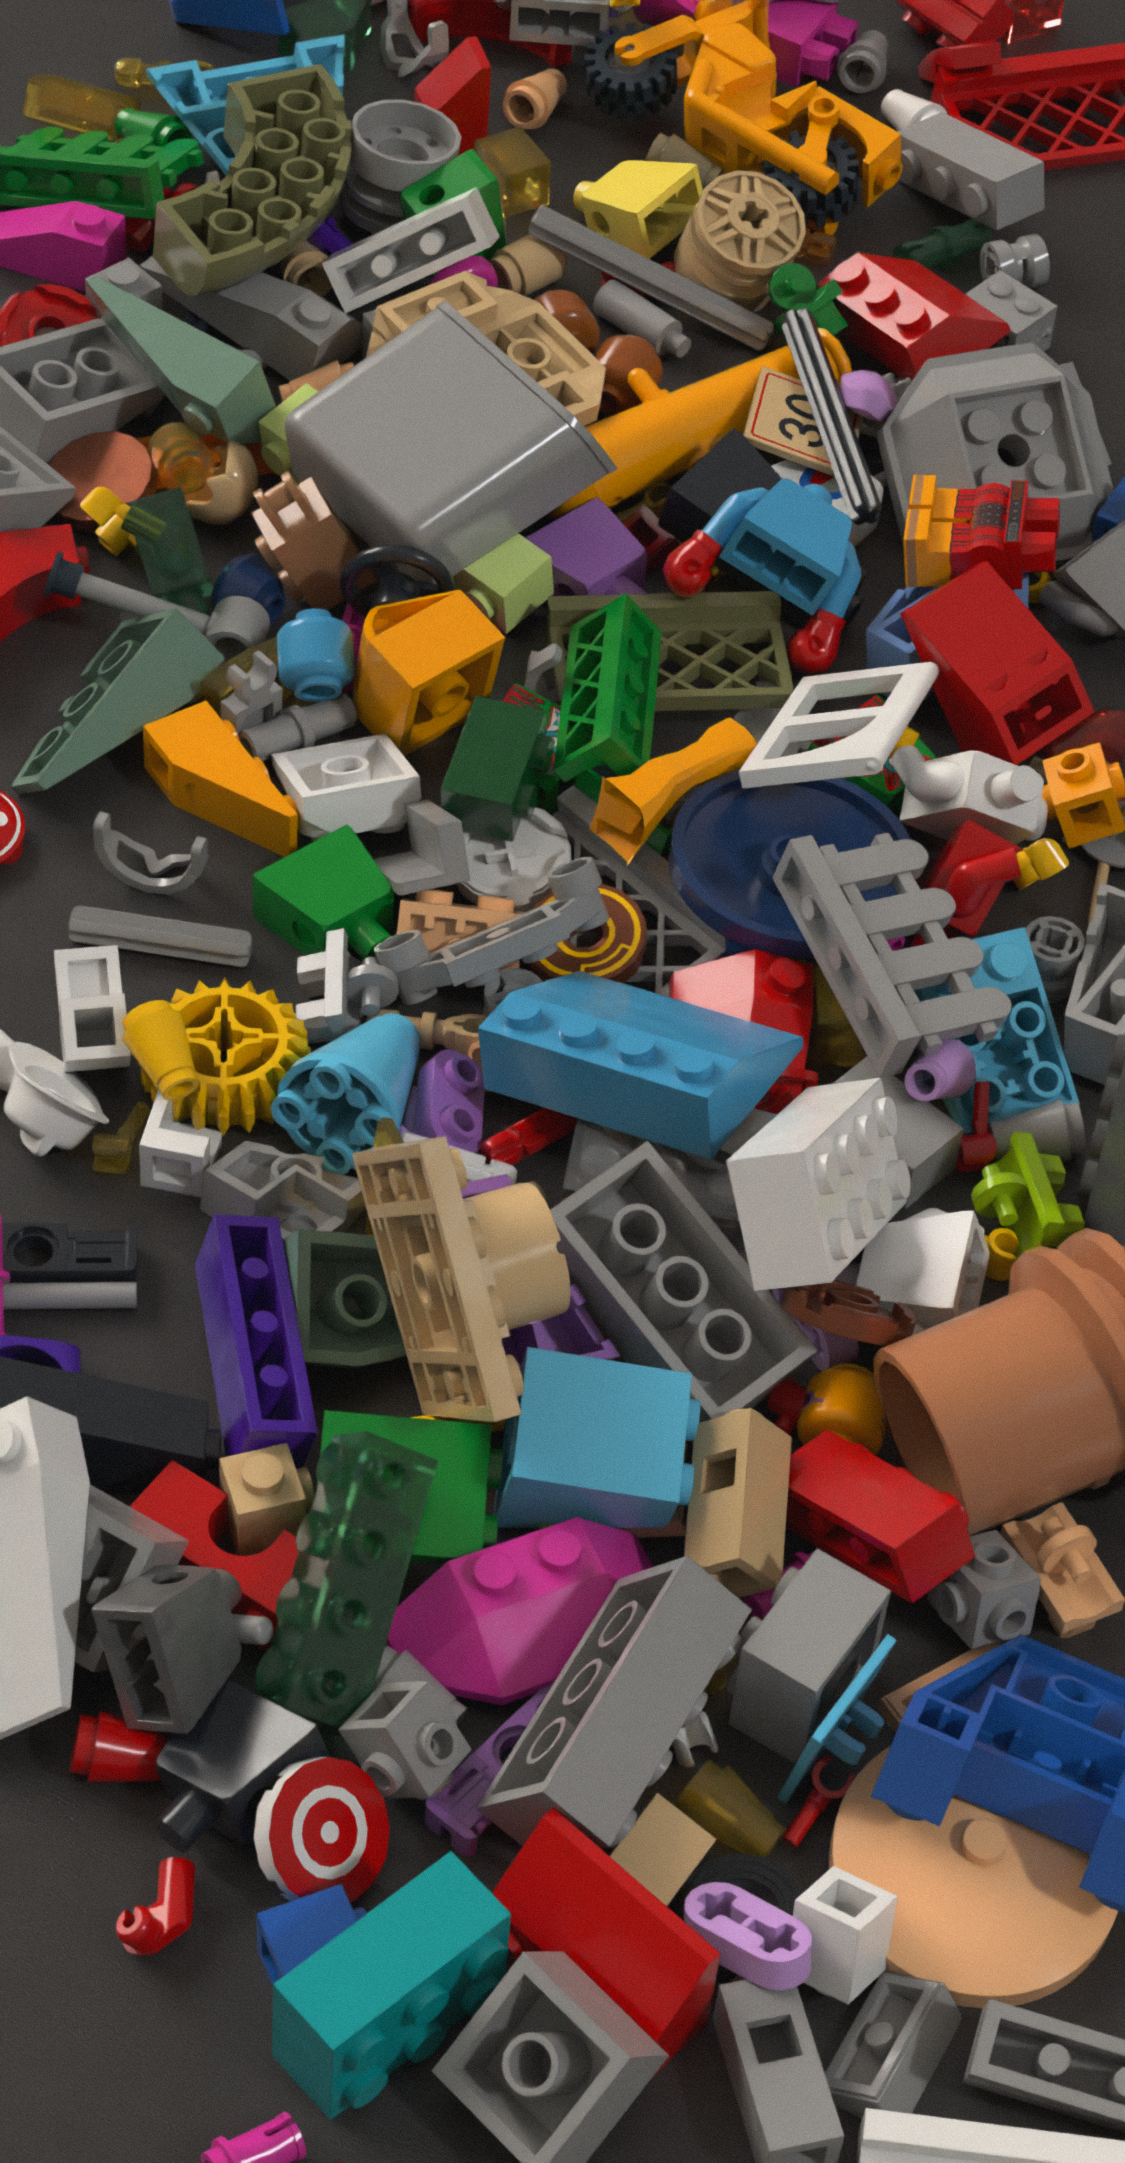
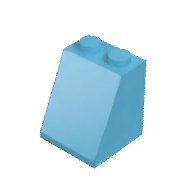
(596, 1443)

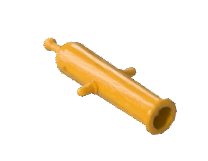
(680, 426)

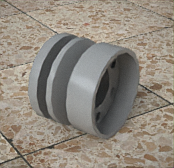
(391, 150)

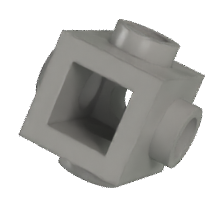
(990, 1595)
(406, 1740)

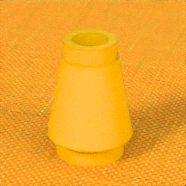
(161, 1047)

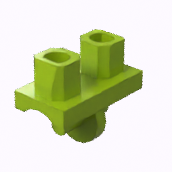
(1023, 1193)

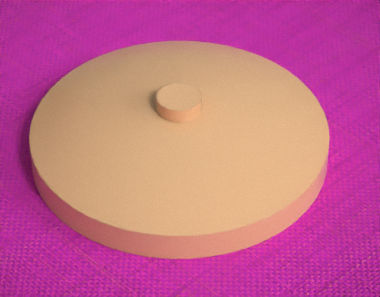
(977, 1898)

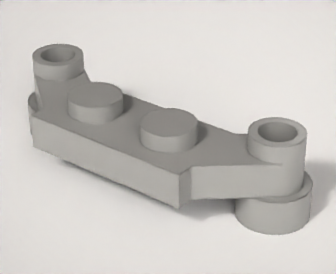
(480, 956)

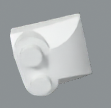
(349, 783)

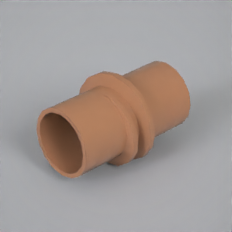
(1020, 1391)

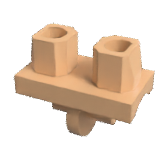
(1073, 1579)

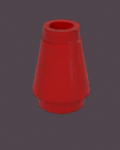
(113, 1753)

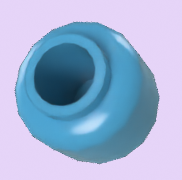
(315, 655)

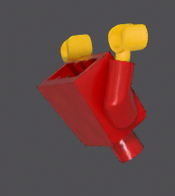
(976, 868)

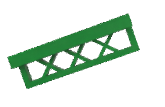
(621, 686)

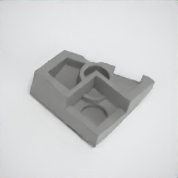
(291, 1187)

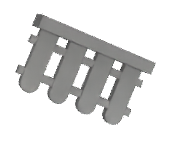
(863, 971)

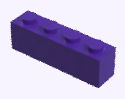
(254, 1337)

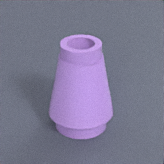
(942, 1073)

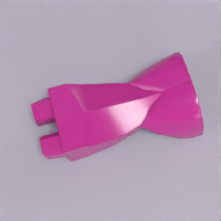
(801, 33)

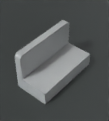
(436, 854)

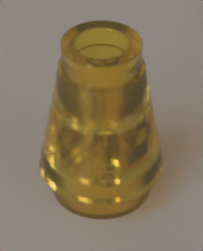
(730, 1811)

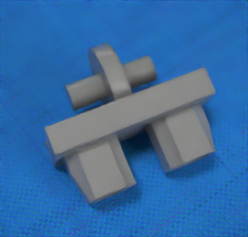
(347, 987)

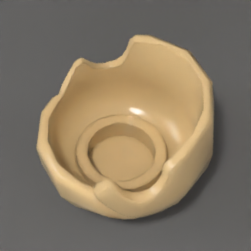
(228, 489)

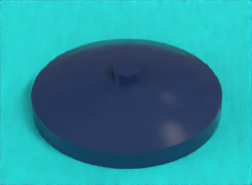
(735, 836)

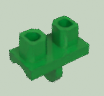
(795, 288)

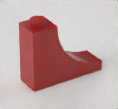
(24, 571)

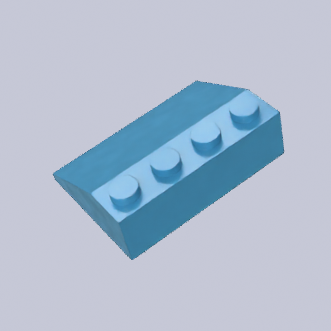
(632, 1060)

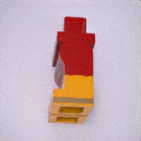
(961, 527)

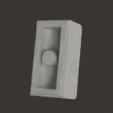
(893, 2045)

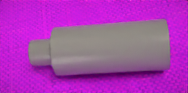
(640, 318)

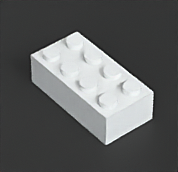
(818, 1183)

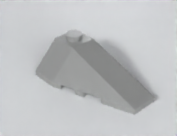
(276, 319)

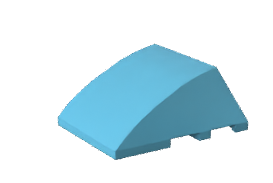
(202, 95)

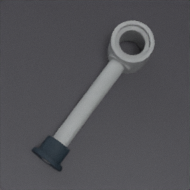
(231, 629)

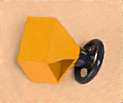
(419, 648)

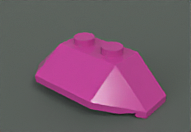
(514, 1611)

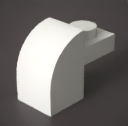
(91, 1008)

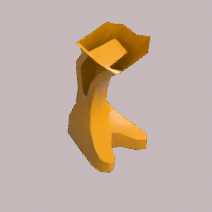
(636, 803)

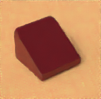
(653, 538)

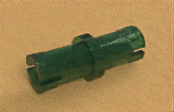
(945, 244)

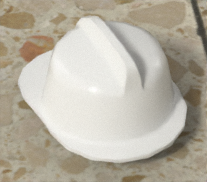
(49, 1103)

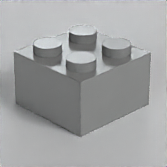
(805, 1652)
(549, 2061)

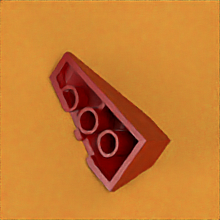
(756, 989)

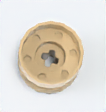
(740, 237)

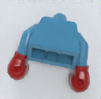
(789, 544)

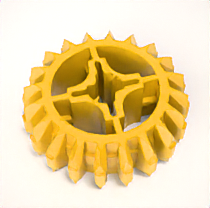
(260, 1046)

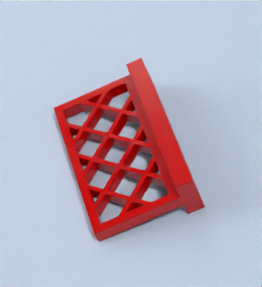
(1037, 83)

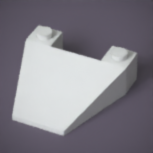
(40, 1560)

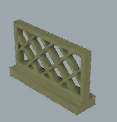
(708, 623)

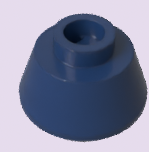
(253, 579)

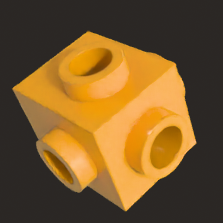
(1084, 794)

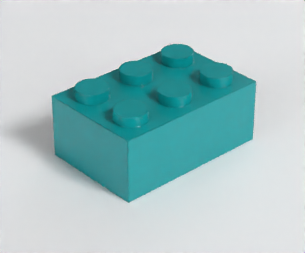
(390, 1986)

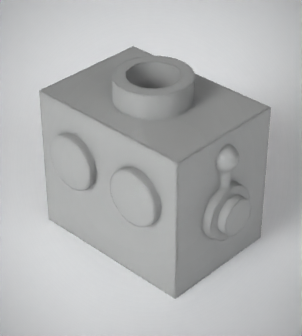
(1025, 311)

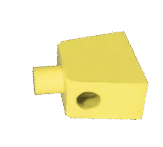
(641, 203)

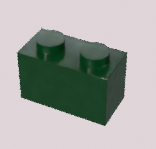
(496, 768)

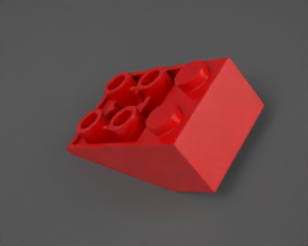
(1000, 670)

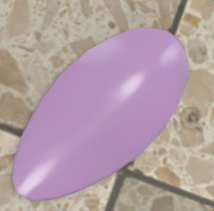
(868, 394)

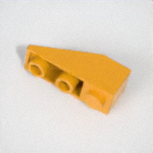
(212, 776)

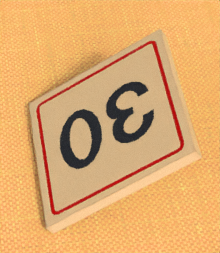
(784, 423)

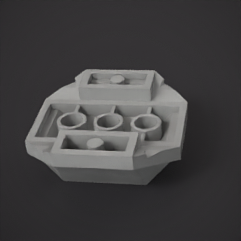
(1009, 400)

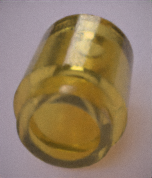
(181, 457)

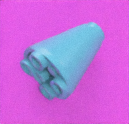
(346, 1087)

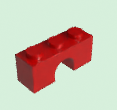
(200, 1515)

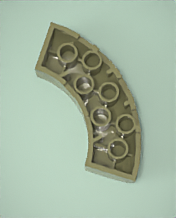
(278, 190)

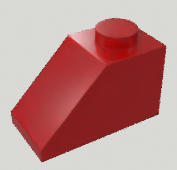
(461, 91)

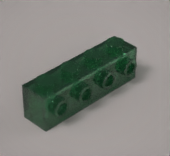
(345, 1579)

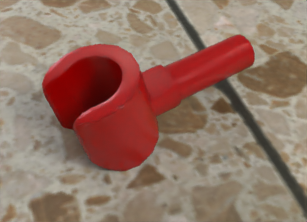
(981, 1146)
(787, 1404)
(815, 1804)

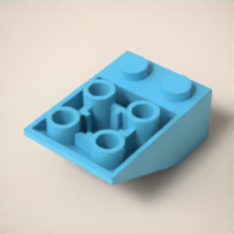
(1026, 1055)

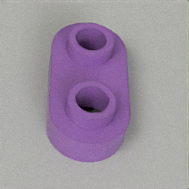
(451, 1100)

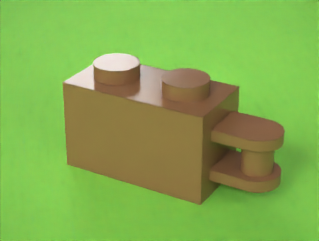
(306, 540)

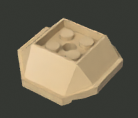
(516, 327)

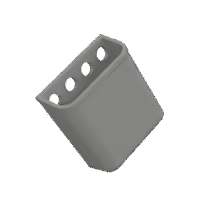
(441, 445)

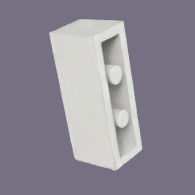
(411, 250)

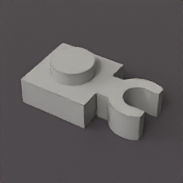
(255, 694)

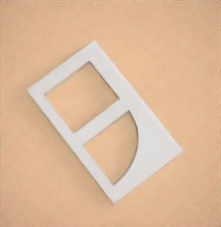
(870, 730)

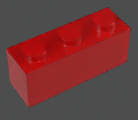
(875, 1516)

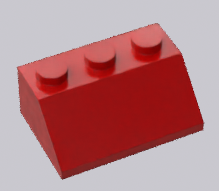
(908, 313)
(621, 1935)

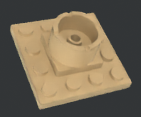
(460, 1273)

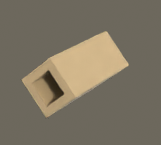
(739, 1501)

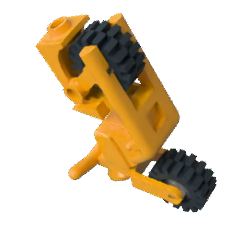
(801, 137)

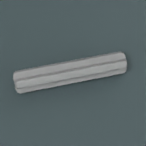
(160, 936)

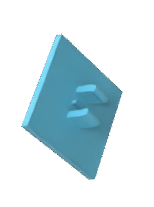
(831, 1731)

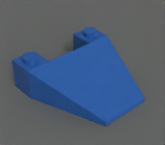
(1026, 1740)

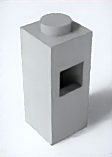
(776, 2074)

